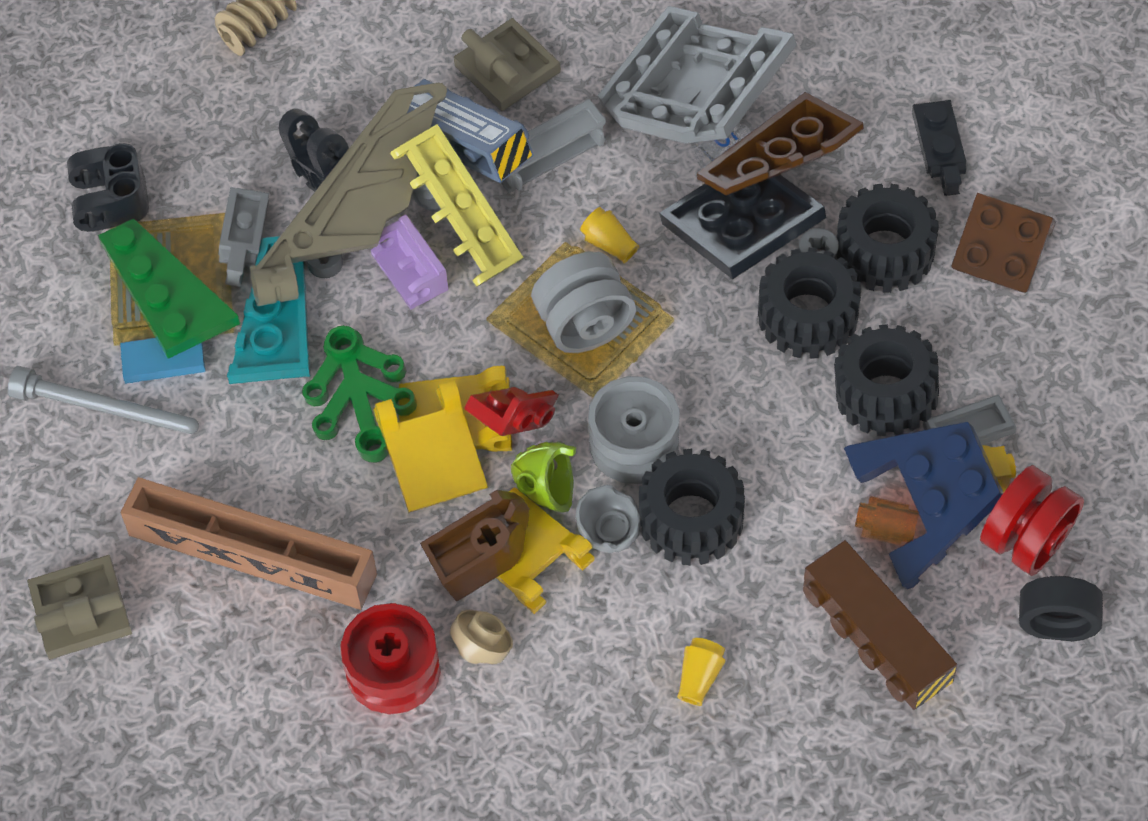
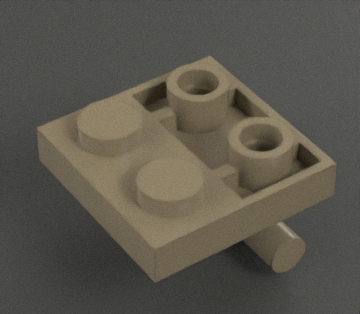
(505, 63)
(79, 607)

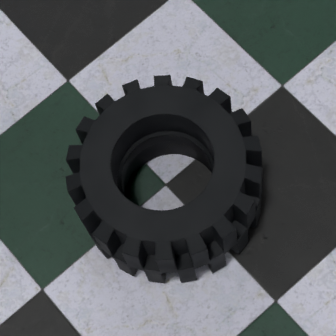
(887, 211)
(809, 329)
(887, 405)
(684, 535)

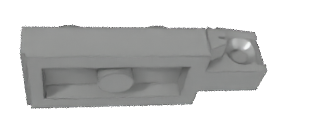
(242, 232)

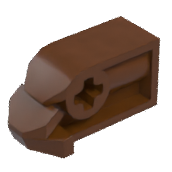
(479, 544)

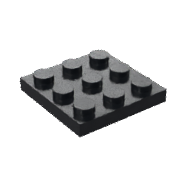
(744, 225)

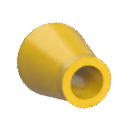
(608, 234)
(699, 670)

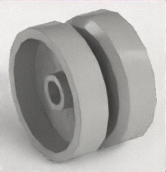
(583, 302)
(632, 427)

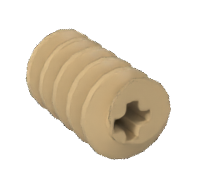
(247, 17)

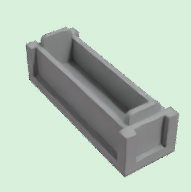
(559, 142)

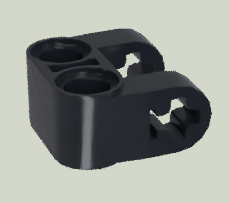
(313, 152)
(124, 182)

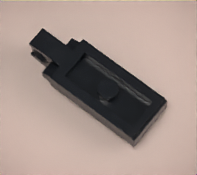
(940, 143)

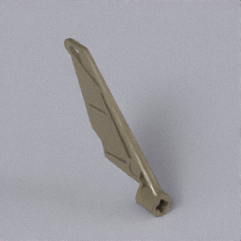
(353, 199)

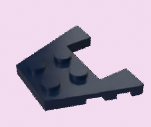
(946, 480)

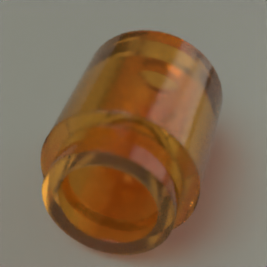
(887, 520)

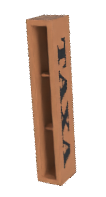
(249, 543)

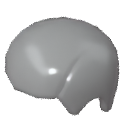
(608, 519)

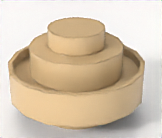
(480, 637)

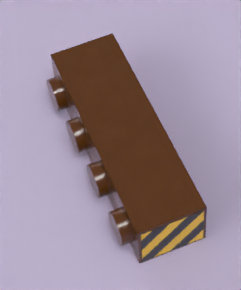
(878, 625)

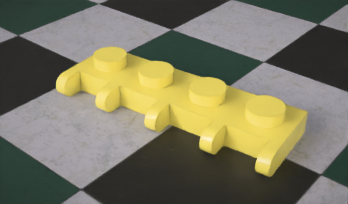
(460, 202)

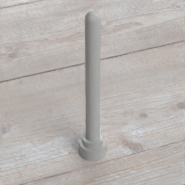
(26, 384)

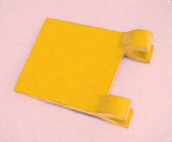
(489, 380)
(432, 452)
(542, 545)

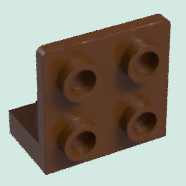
(1002, 243)

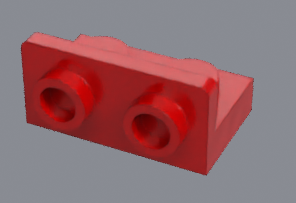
(512, 409)

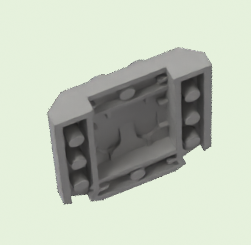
(693, 77)

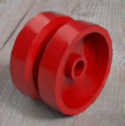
(1031, 520)
(390, 658)

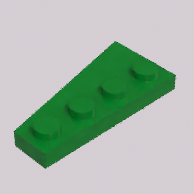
(165, 291)

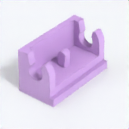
(410, 263)

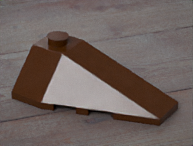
(784, 142)

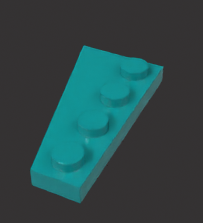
(272, 335)

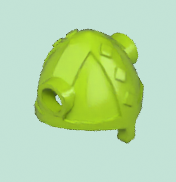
(539, 481)

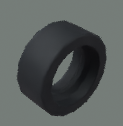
(1061, 608)

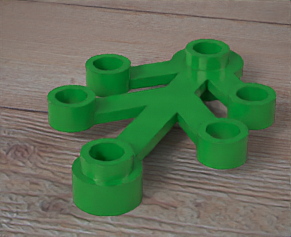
(355, 388)

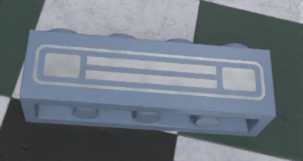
(479, 134)

